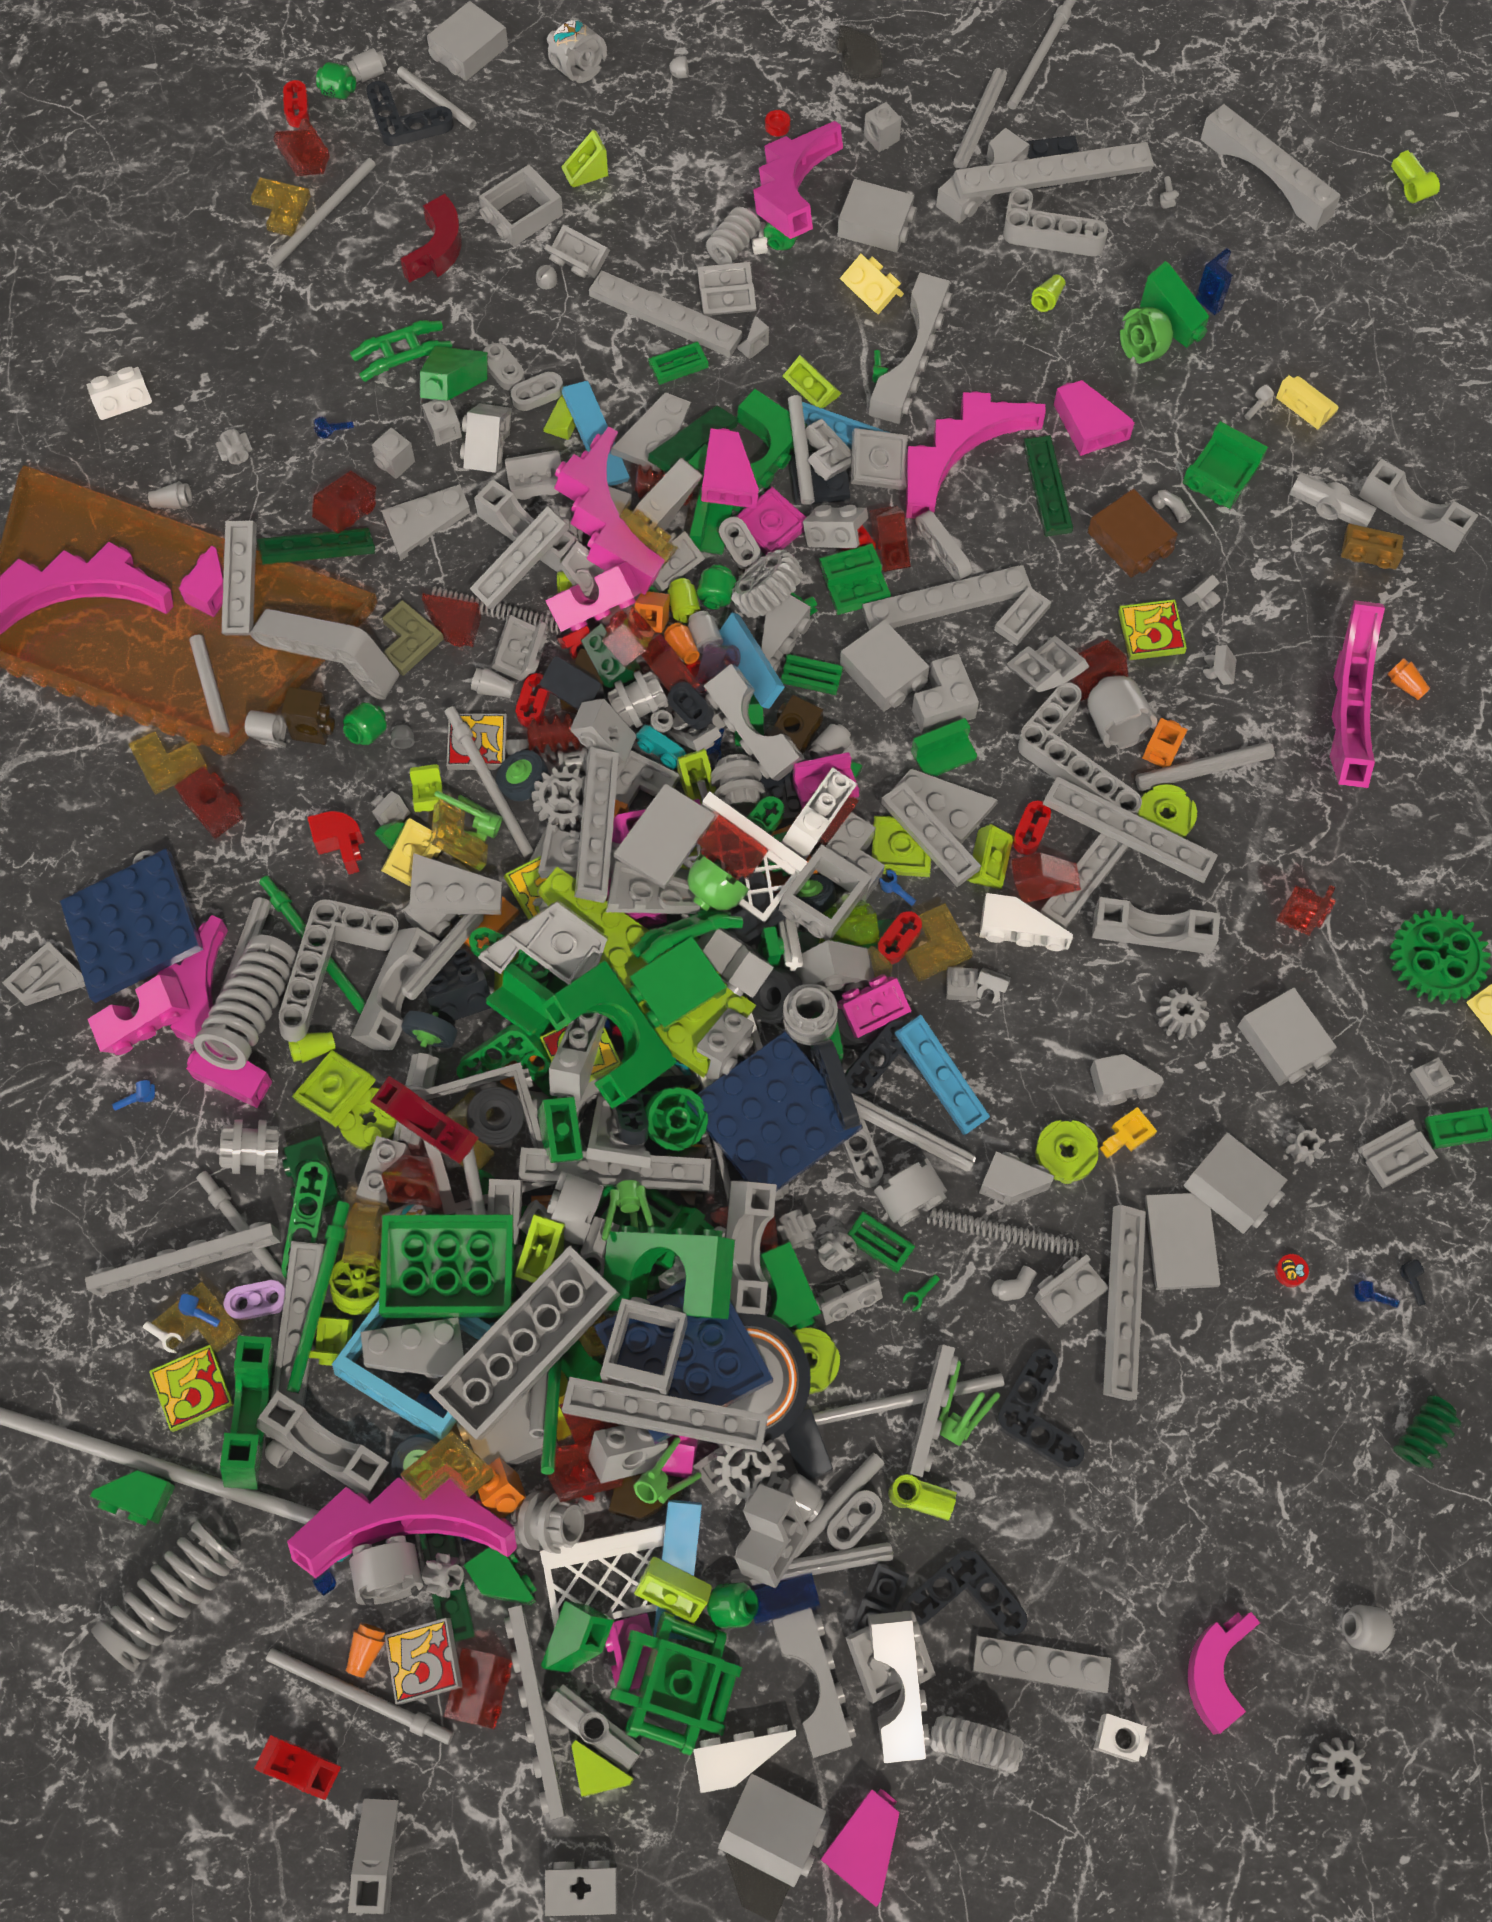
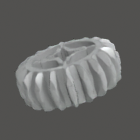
(767, 583)
(976, 1744)

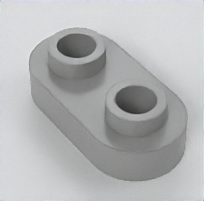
(503, 363)
(536, 391)
(739, 545)
(853, 1520)

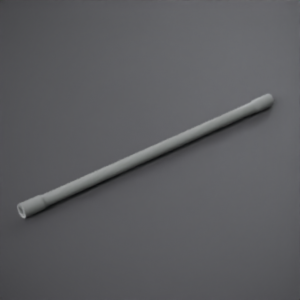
(155, 1466)

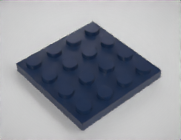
(131, 925)
(773, 1114)
(715, 1360)

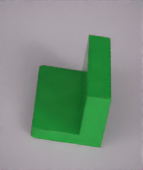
(706, 525)
(944, 748)
(520, 1000)

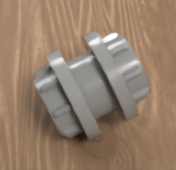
(638, 698)
(738, 783)
(810, 998)
(249, 1146)
(547, 1523)

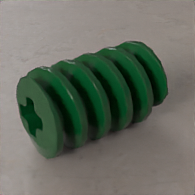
(1427, 1432)

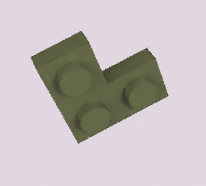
(415, 638)

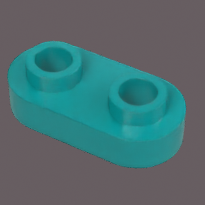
(653, 741)

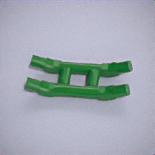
(392, 359)
(659, 940)

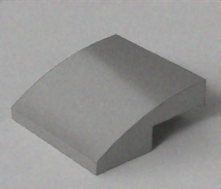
(726, 289)
(1049, 665)
(876, 1676)

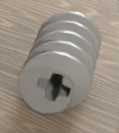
(732, 235)

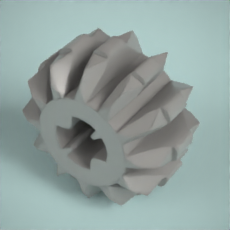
(1192, 1020)
(1340, 1783)

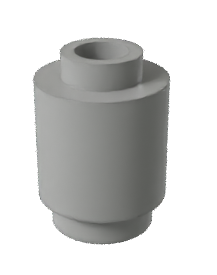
(367, 65)
(704, 630)
(831, 741)

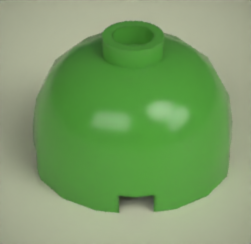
(1146, 334)
(714, 886)

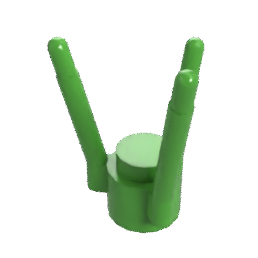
(485, 821)
(629, 1197)
(959, 1428)
(653, 1483)

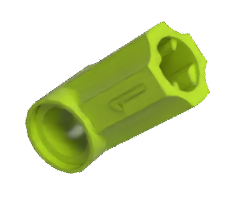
(1416, 181)
(925, 1499)

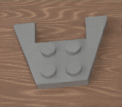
(555, 940)

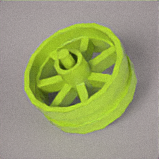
(358, 1286)

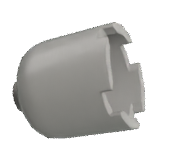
(1120, 712)

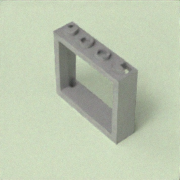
(530, 1106)

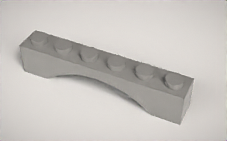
(1308, 195)
(894, 388)

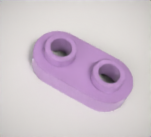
(258, 1300)

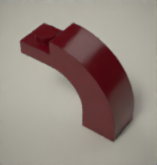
(443, 247)
(424, 1120)

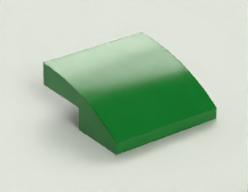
(854, 578)

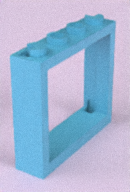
(385, 1394)

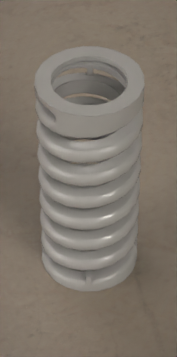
(215, 1029)
(221, 1564)

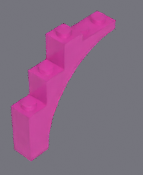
(786, 167)
(954, 438)
(595, 514)
(69, 577)
(1353, 676)
(195, 980)
(397, 1511)

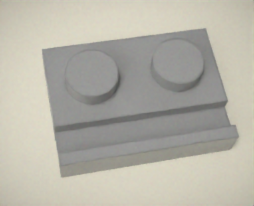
(1397, 1154)

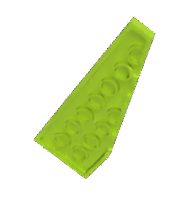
(622, 936)

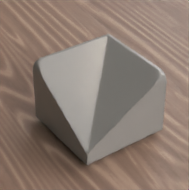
(757, 339)

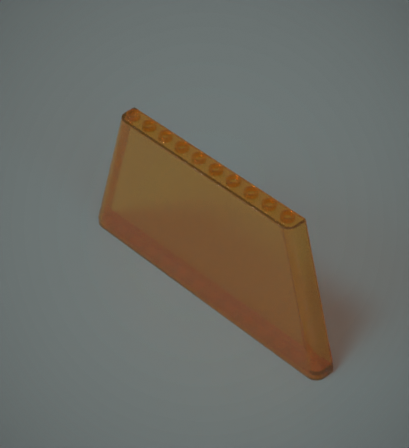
(135, 655)

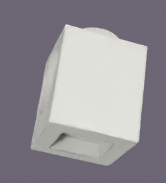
(1106, 1742)

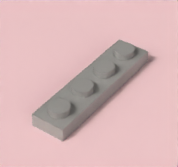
(519, 558)
(239, 577)
(930, 834)
(1092, 870)
(929, 1425)
(1041, 1664)

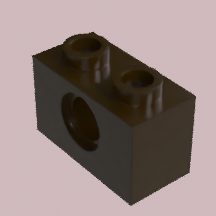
(798, 715)
(307, 716)

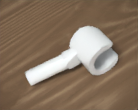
(760, 244)
(162, 1335)

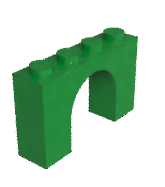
(770, 424)
(644, 1051)
(705, 1259)
(790, 1293)
(244, 1443)

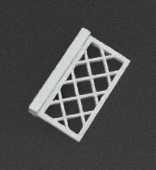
(778, 854)
(599, 1549)

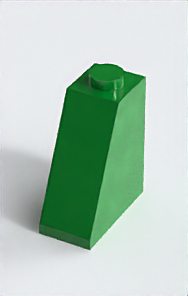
(1171, 295)
(452, 372)

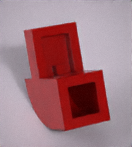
(337, 831)
(297, 1767)

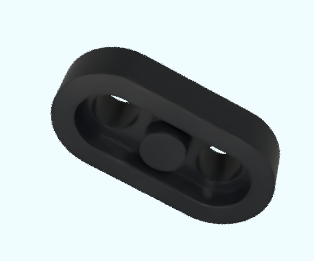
(690, 705)

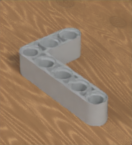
(329, 642)
(1071, 758)
(318, 957)

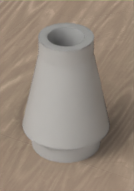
(171, 496)
(492, 684)

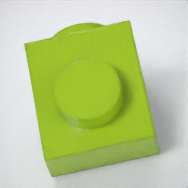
(425, 783)
(331, 1338)

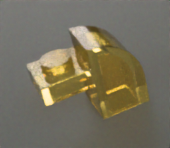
(364, 1234)

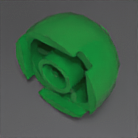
(672, 1121)

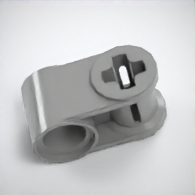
(266, 728)

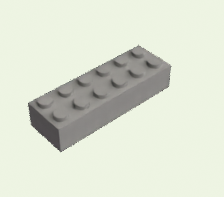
(524, 1343)

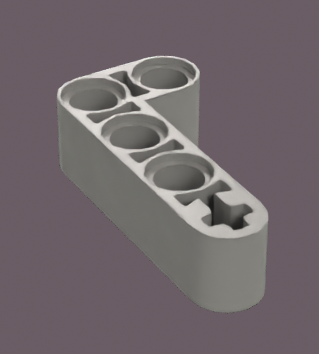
(1051, 230)

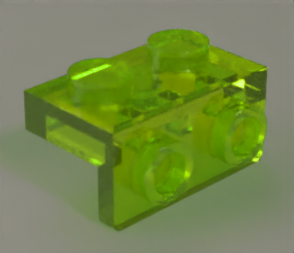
(858, 928)

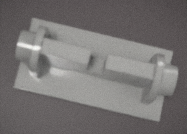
(862, 1292)

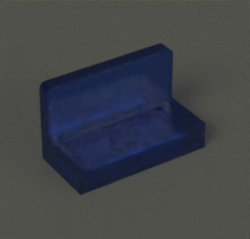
(1215, 283)
(786, 1599)

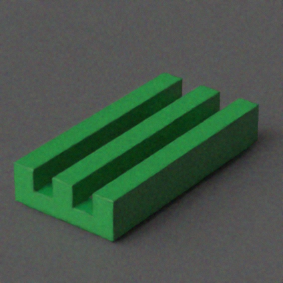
(679, 367)
(813, 670)
(874, 1253)

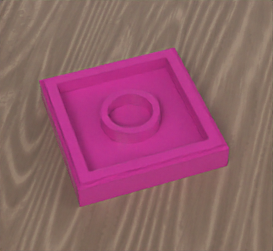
(773, 522)

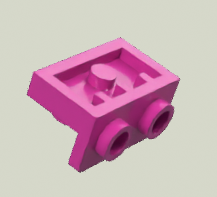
(811, 773)
(874, 1005)
(618, 1643)

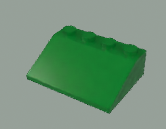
(446, 1266)

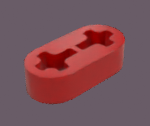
(292, 104)
(527, 698)
(1037, 829)
(904, 941)

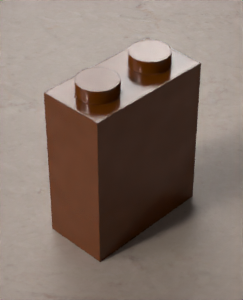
(1132, 533)

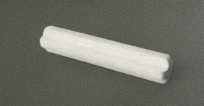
(792, 949)

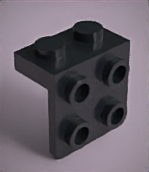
(458, 987)

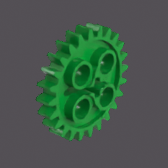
(1440, 956)

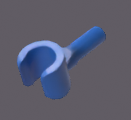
(893, 886)
(144, 1093)
(188, 1307)

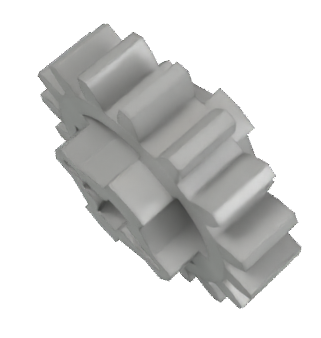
(559, 785)
(734, 1467)

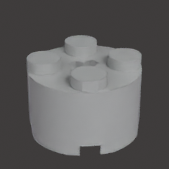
(911, 1191)
(574, 1205)
(385, 1571)

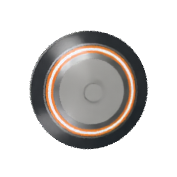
(790, 1371)

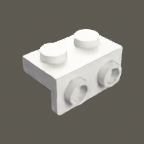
(118, 392)

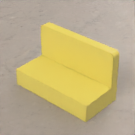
(1306, 401)

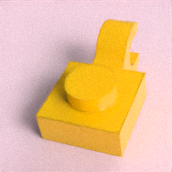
(1130, 1131)

